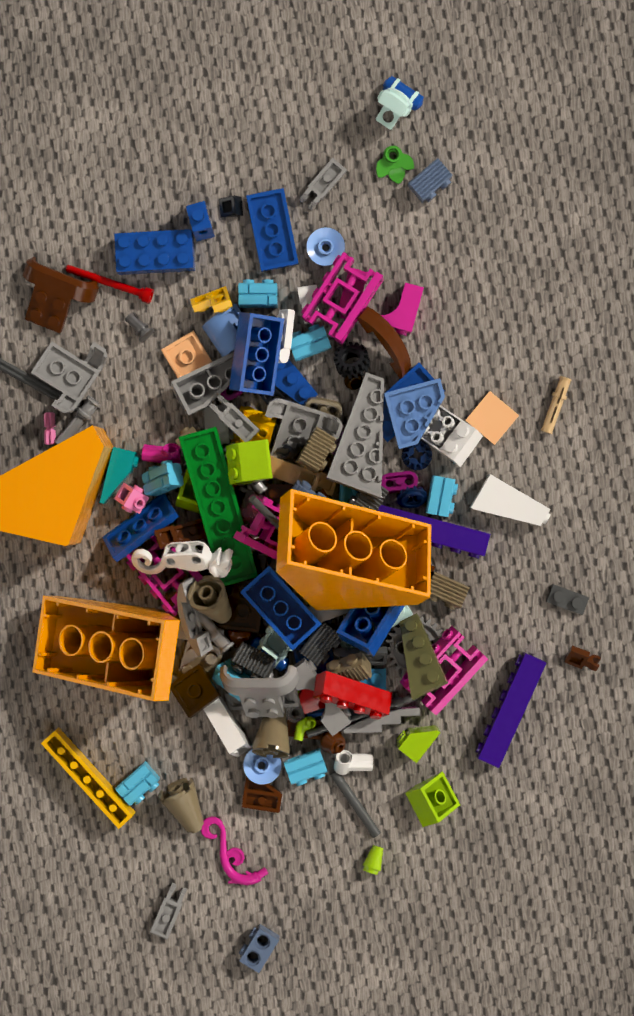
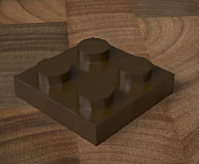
(194, 691)

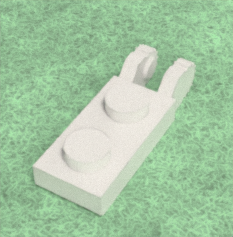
(288, 315)

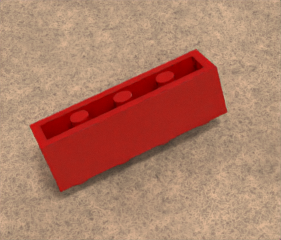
(352, 694)

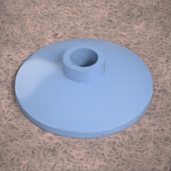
(321, 237)
(261, 776)

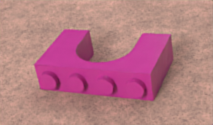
(403, 316)

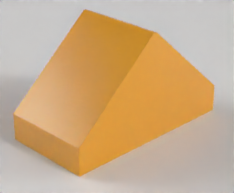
(56, 490)
(351, 554)
(107, 646)

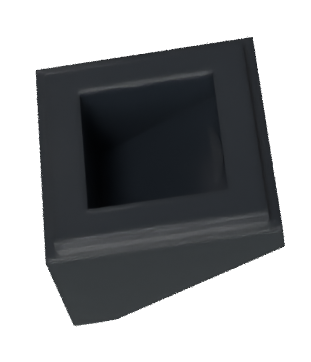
(231, 206)

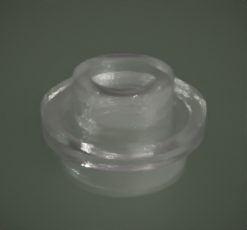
(296, 718)

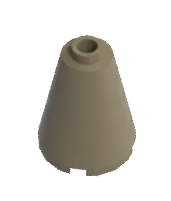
(210, 599)
(272, 738)
(183, 804)

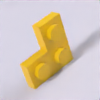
(218, 299)

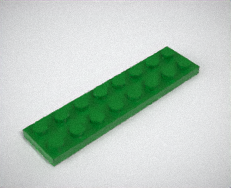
(217, 500)

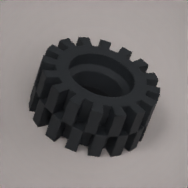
(348, 352)

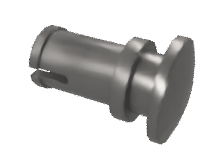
(140, 328)

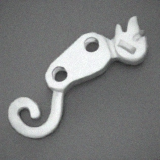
(186, 558)

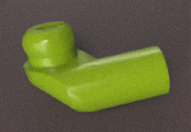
(302, 726)

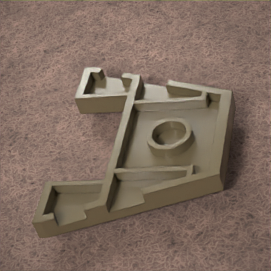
(190, 659)

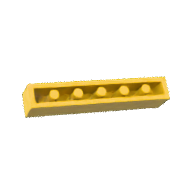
(88, 777)

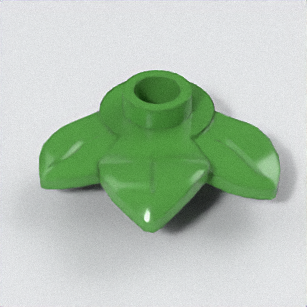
(395, 167)

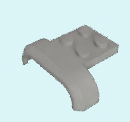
(69, 373)
(298, 423)
(261, 695)

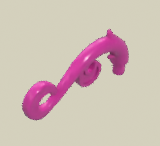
(238, 854)

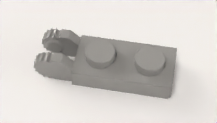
(324, 182)
(235, 420)
(168, 913)

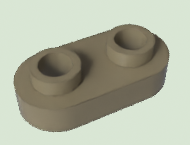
(324, 405)

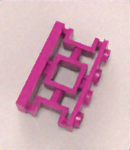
(328, 289)
(270, 546)
(154, 582)
(457, 675)

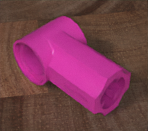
(157, 454)

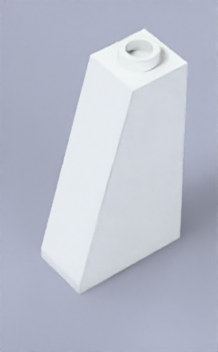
(505, 501)
(227, 728)

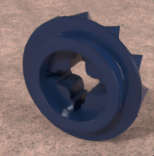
(425, 459)
(417, 497)

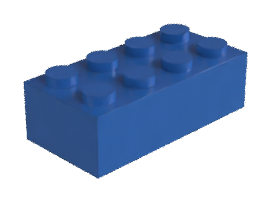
(154, 252)
(256, 353)
(280, 608)
(368, 627)

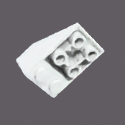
(451, 436)

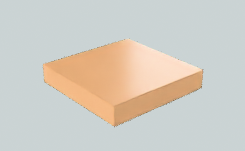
(186, 354)
(492, 417)

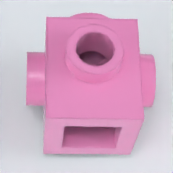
(131, 498)

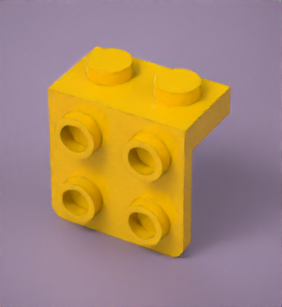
(259, 419)

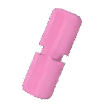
(49, 433)

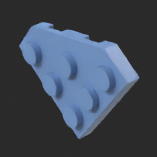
(413, 410)

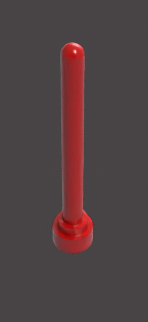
(143, 293)

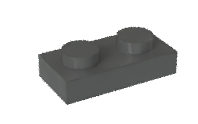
(567, 599)

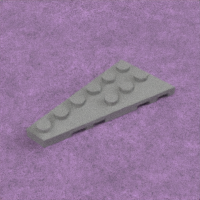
(361, 446)

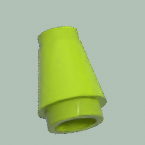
(374, 860)

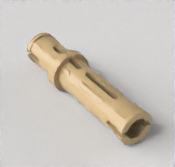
(556, 404)

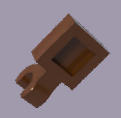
(579, 658)

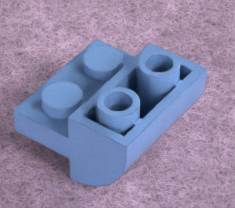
(223, 330)

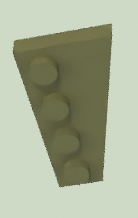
(421, 661)

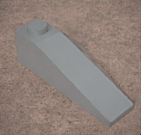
(203, 385)

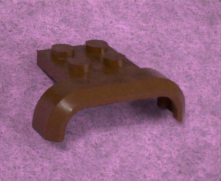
(54, 295)

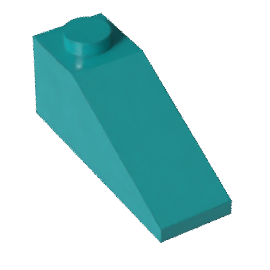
(119, 469)

